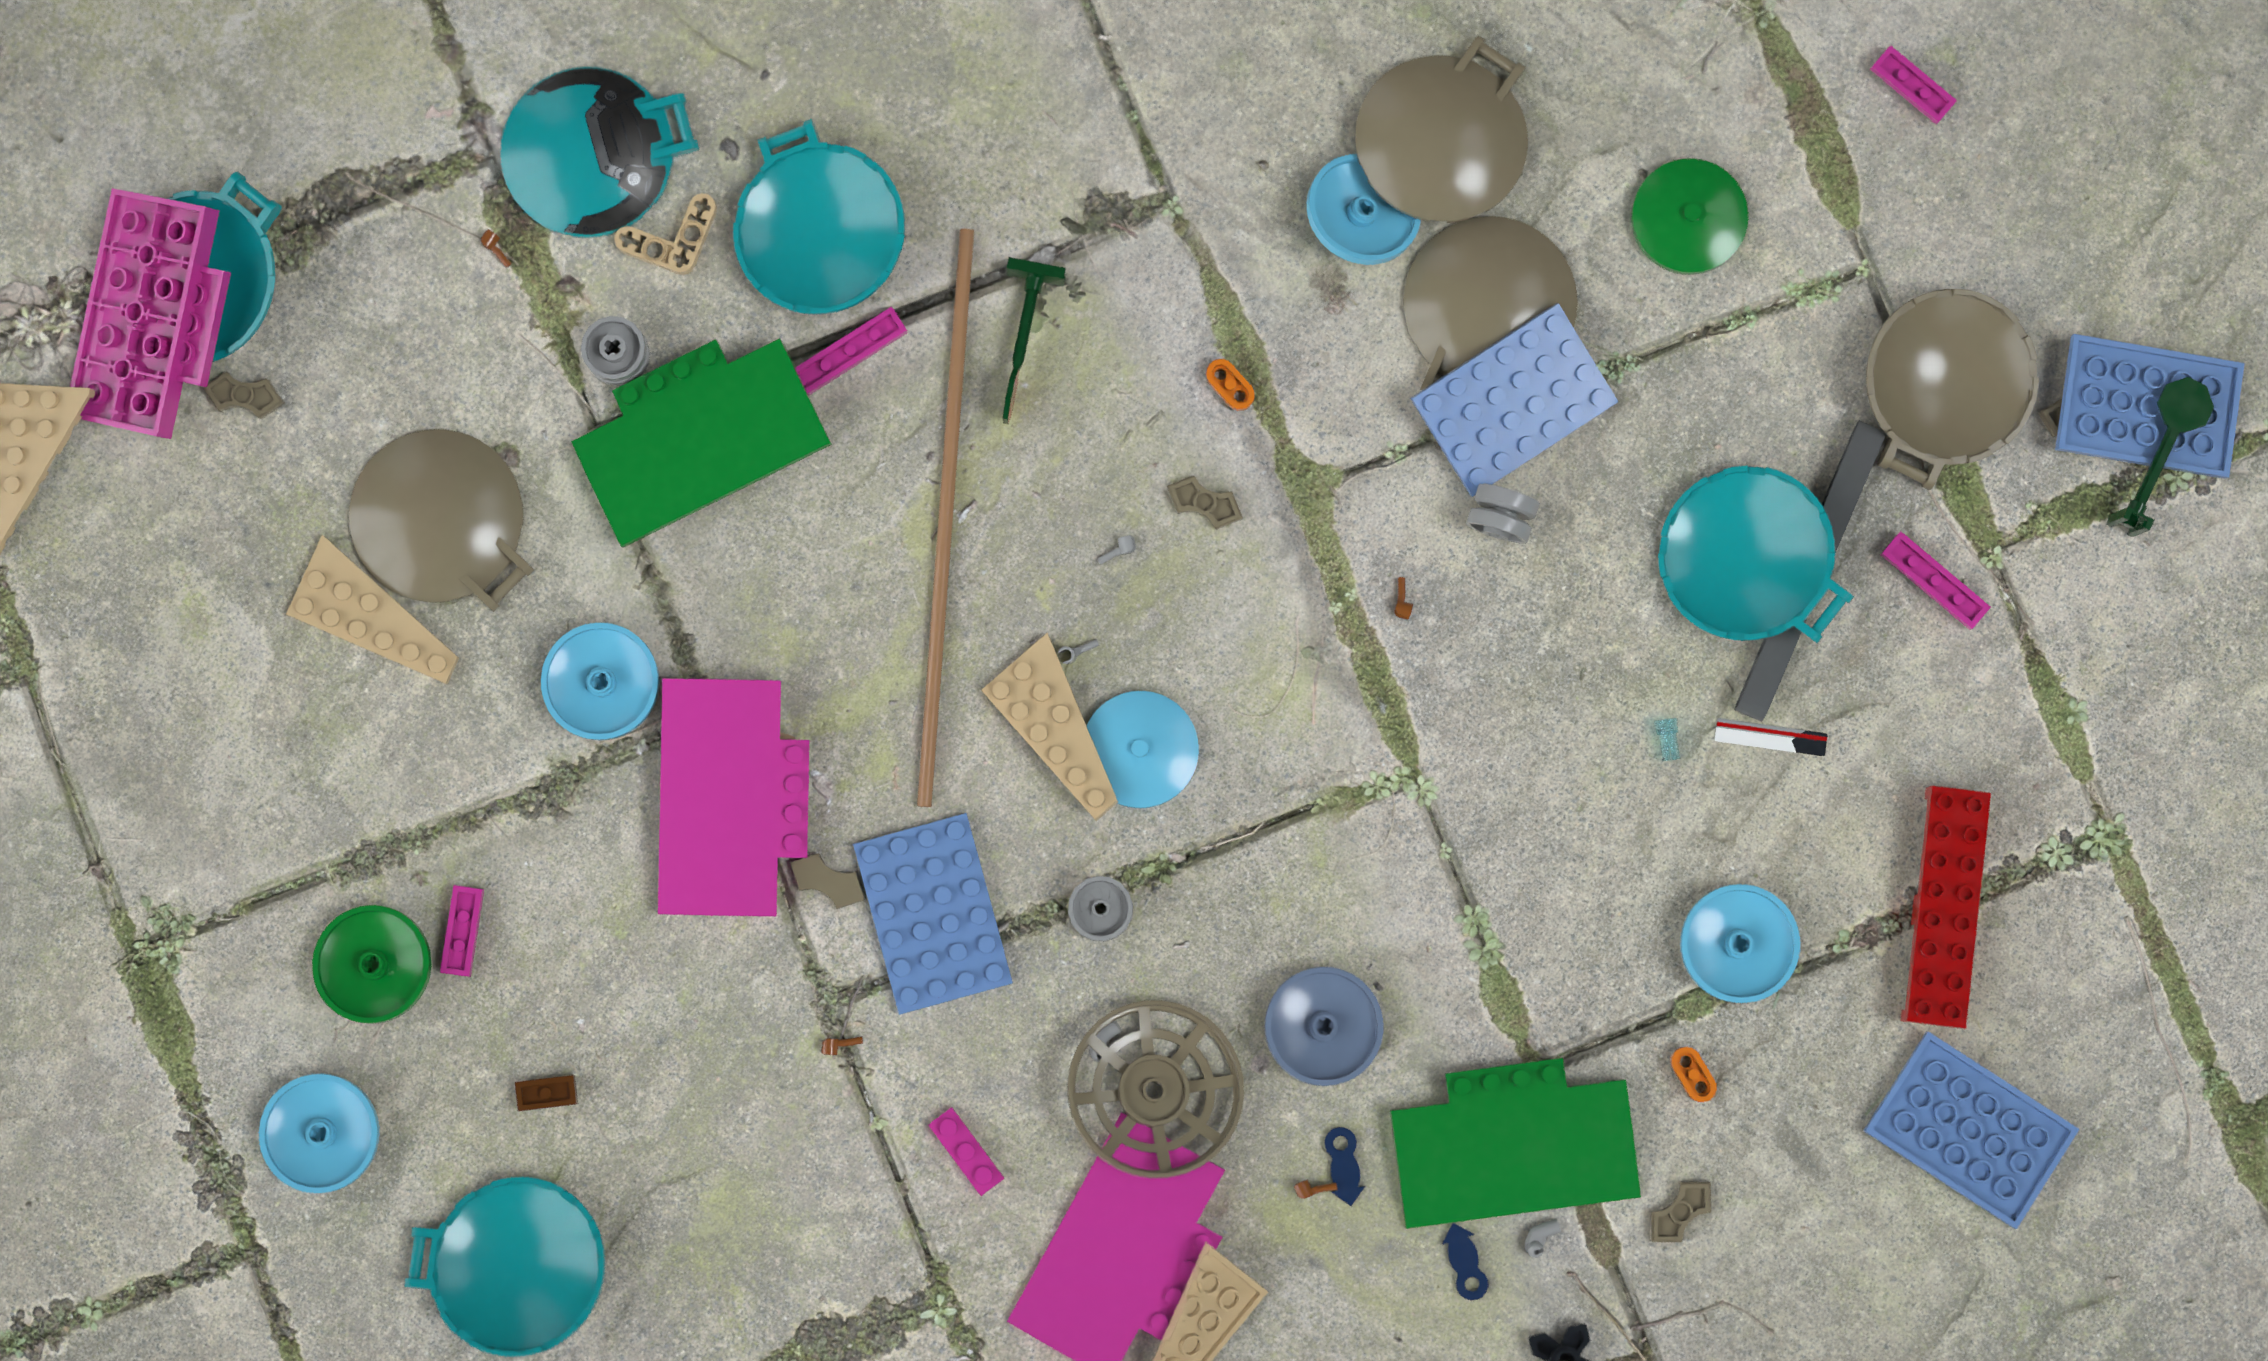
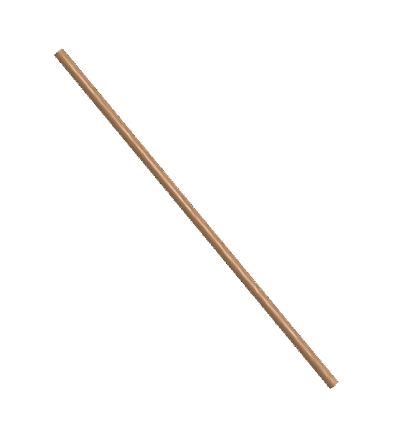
(945, 518)

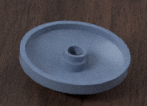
(1323, 1026)

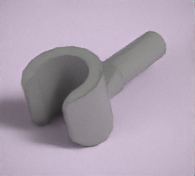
(1126, 546)
(1078, 650)

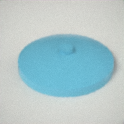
(1354, 218)
(600, 681)
(1145, 747)
(1740, 943)
(319, 1133)

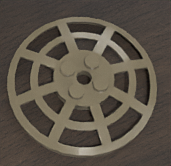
(1165, 1073)

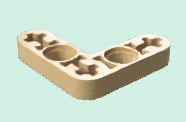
(670, 249)

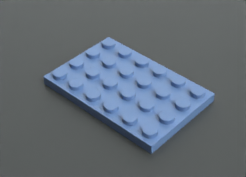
(1514, 399)
(2114, 410)
(933, 913)
(1971, 1130)

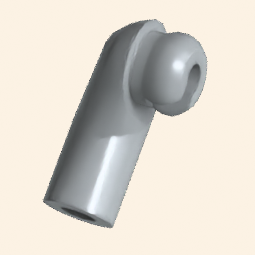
(1105, 1036)
(1537, 1237)

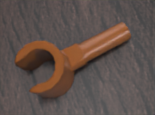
(489, 241)
(1402, 608)
(830, 1045)
(1304, 1189)

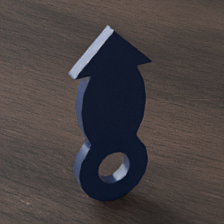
(1344, 1166)
(1465, 1261)

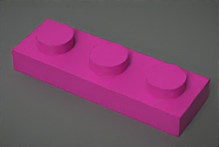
(1913, 84)
(462, 931)
(966, 1151)

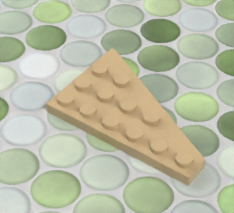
(32, 431)

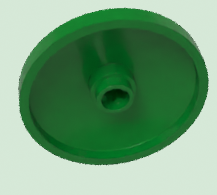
(1689, 216)
(371, 964)

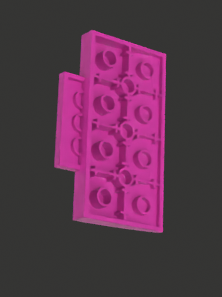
(149, 312)
(727, 797)
(1119, 1255)

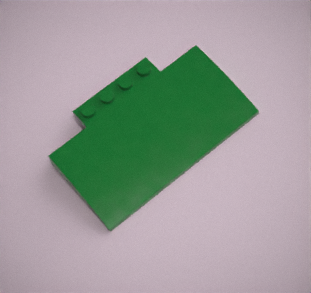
(698, 436)
(1514, 1145)

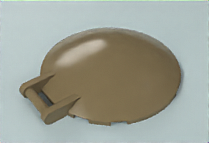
(1443, 135)
(1479, 286)
(1950, 380)
(438, 518)

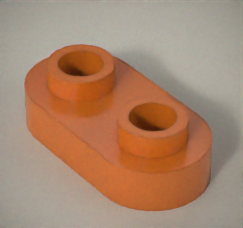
(1230, 385)
(1692, 1074)

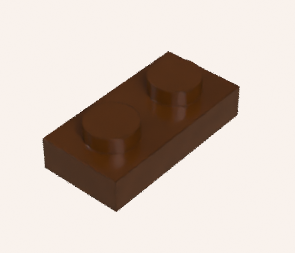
(546, 1093)

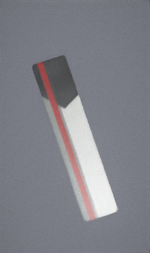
(1771, 737)

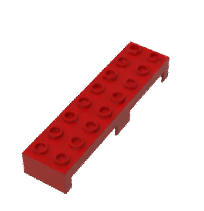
(1947, 907)

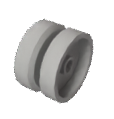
(598, 349)
(1502, 513)
(1103, 926)

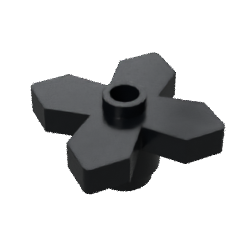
(1573, 1343)

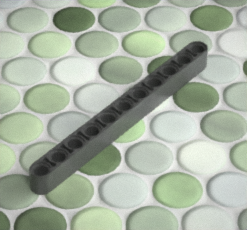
(1839, 505)

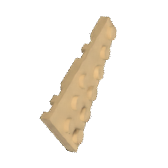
(355, 608)
(1045, 713)
(1210, 1309)

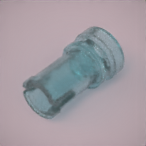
(1667, 732)

